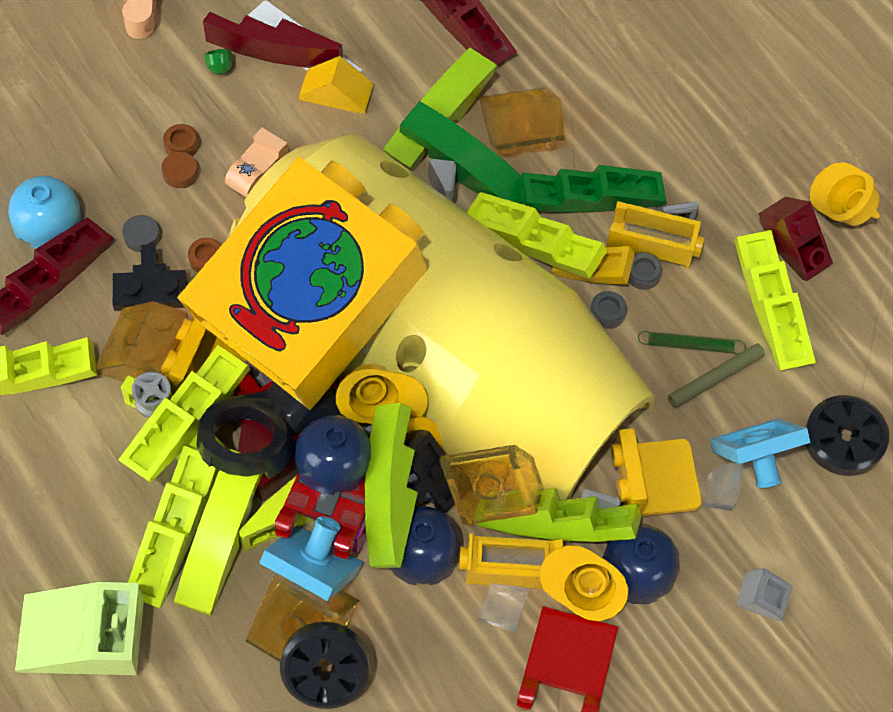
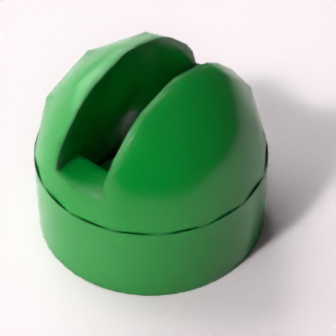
(219, 61)

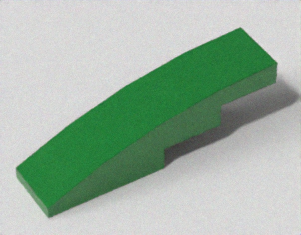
(475, 163)
(591, 190)

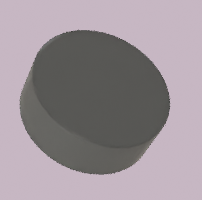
(140, 231)
(645, 271)
(609, 309)

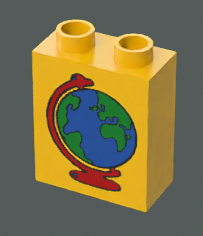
(307, 278)

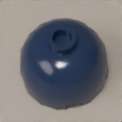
(332, 454)
(430, 548)
(646, 562)

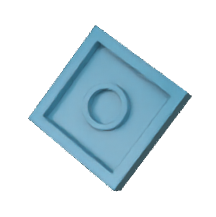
(759, 445)
(311, 561)

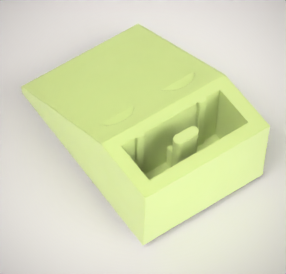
(81, 630)

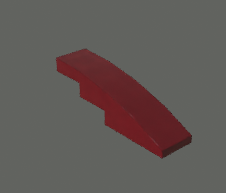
(472, 27)
(282, 45)
(50, 271)

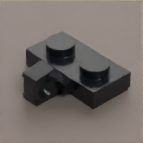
(148, 283)
(427, 473)

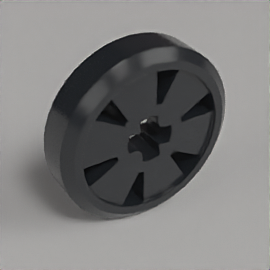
(868, 435)
(341, 649)

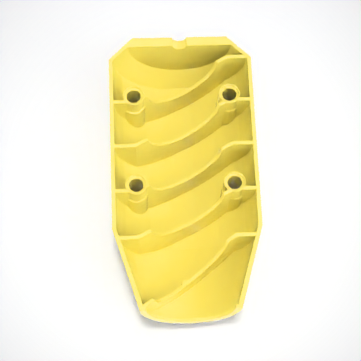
(486, 330)

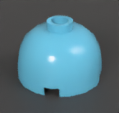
(43, 209)

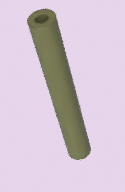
(716, 375)

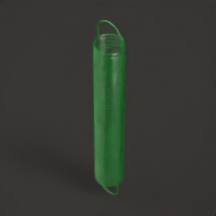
(719, 343)

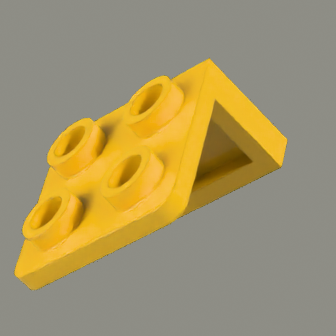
(192, 352)
(655, 474)

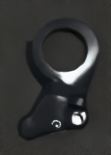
(274, 410)

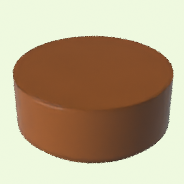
(181, 139)
(179, 169)
(201, 252)

